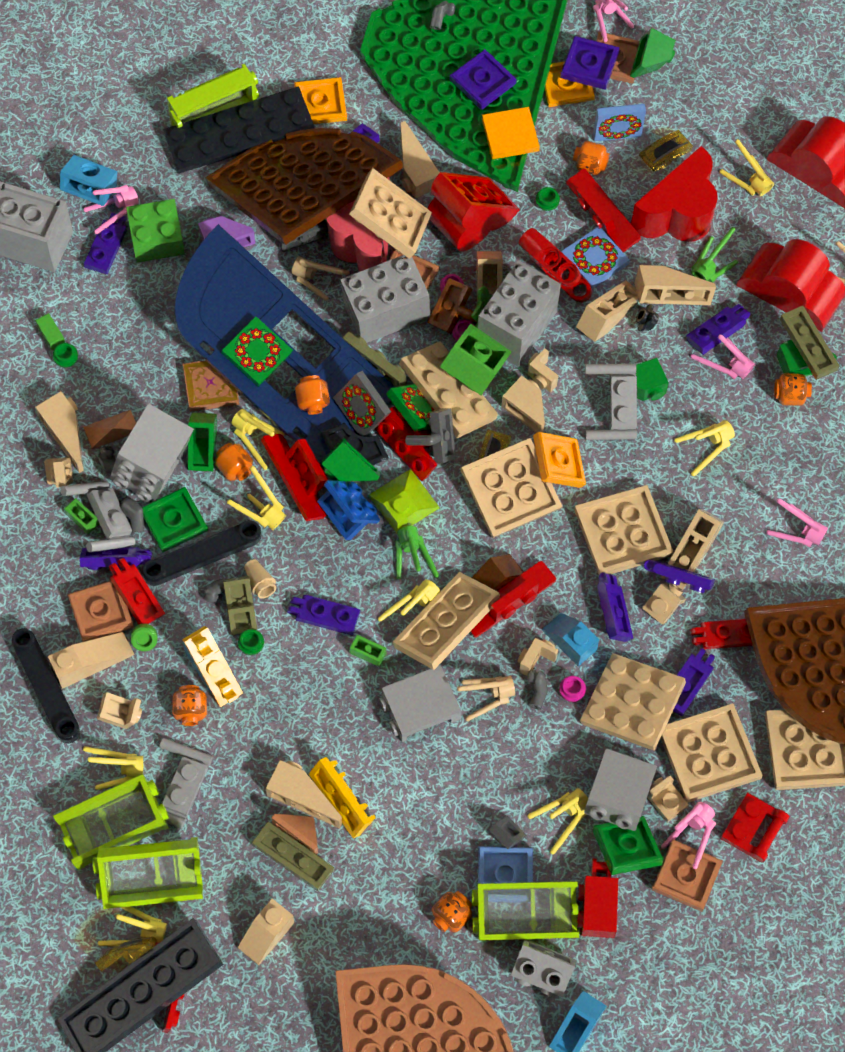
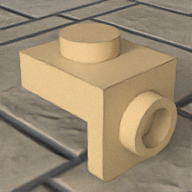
(540, 373)
(664, 602)
(530, 656)
(119, 710)

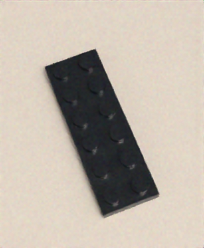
(237, 129)
(141, 990)

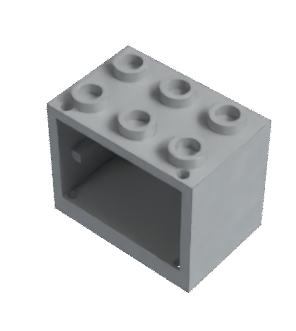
(33, 227)
(386, 298)
(520, 310)
(150, 453)

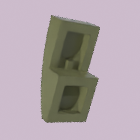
(240, 604)

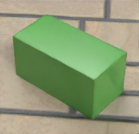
(49, 331)
(81, 516)
(368, 650)

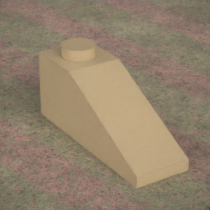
(418, 168)
(670, 286)
(607, 311)
(61, 421)
(696, 542)
(89, 658)
(296, 789)

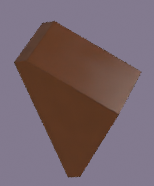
(498, 571)

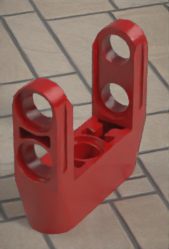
(553, 263)

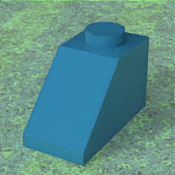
(572, 637)
(578, 1024)

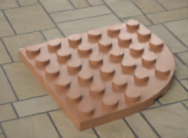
(415, 1012)

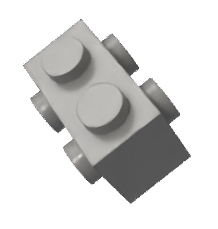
(544, 965)

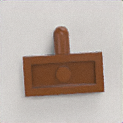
(451, 306)

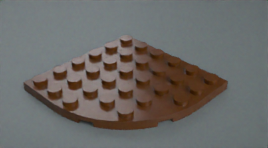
(301, 178)
(804, 660)

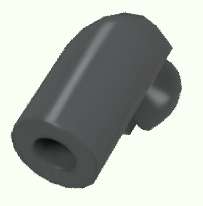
(439, 12)
(107, 458)
(134, 513)
(213, 589)
(541, 688)

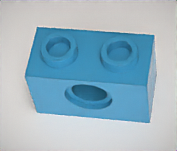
(83, 176)

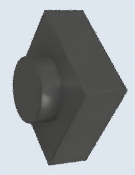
(507, 832)

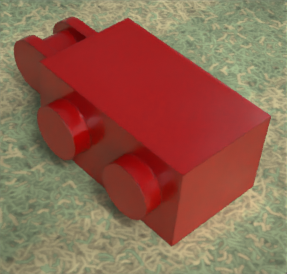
(599, 903)

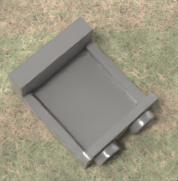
(419, 703)
(620, 790)

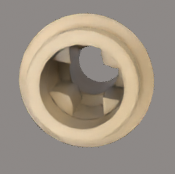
(260, 580)

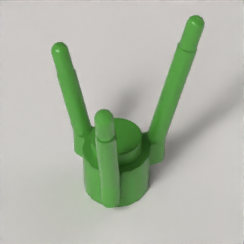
(706, 268)
(411, 541)

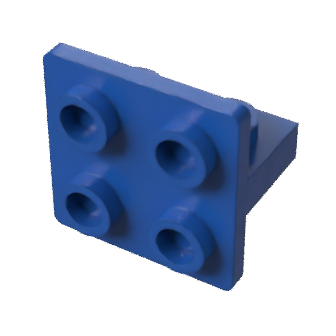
(347, 507)

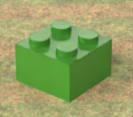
(155, 230)
(475, 359)

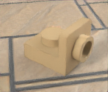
(59, 471)
(666, 798)

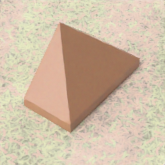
(110, 429)
(299, 828)

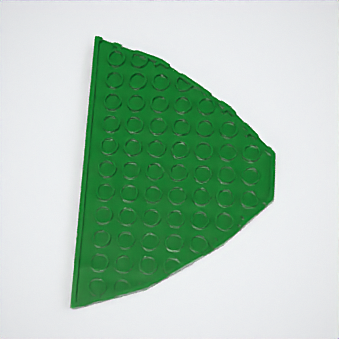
(417, 65)

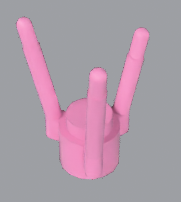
(609, 7)
(125, 197)
(740, 363)
(813, 530)
(697, 818)

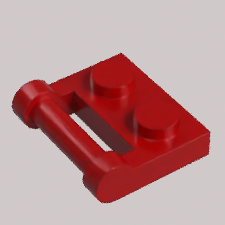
(746, 823)

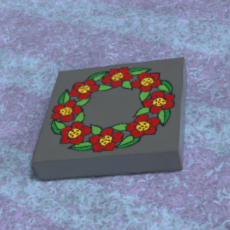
(362, 404)

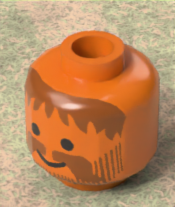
(591, 157)
(792, 389)
(312, 394)
(233, 462)
(189, 705)
(452, 912)

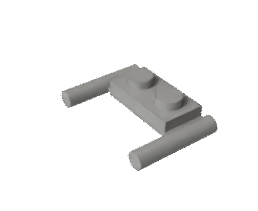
(623, 401)
(108, 513)
(185, 781)

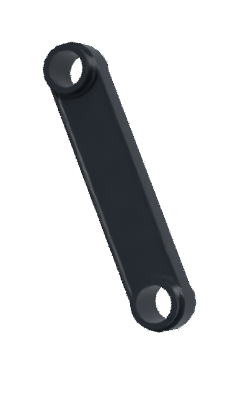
(202, 553)
(45, 685)

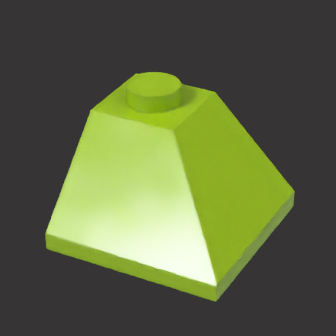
(404, 501)

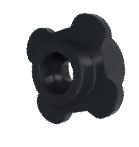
(647, 318)

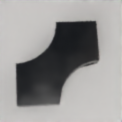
(369, 447)

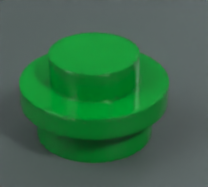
(547, 199)
(65, 355)
(251, 642)

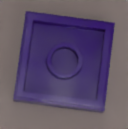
(590, 62)
(483, 79)

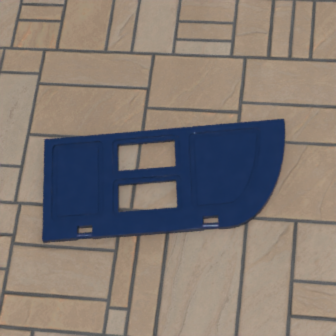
(222, 295)

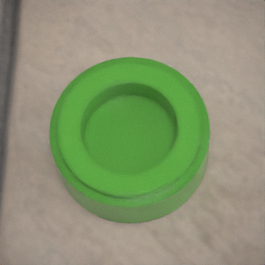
(144, 637)

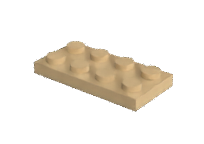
(444, 391)
(446, 620)

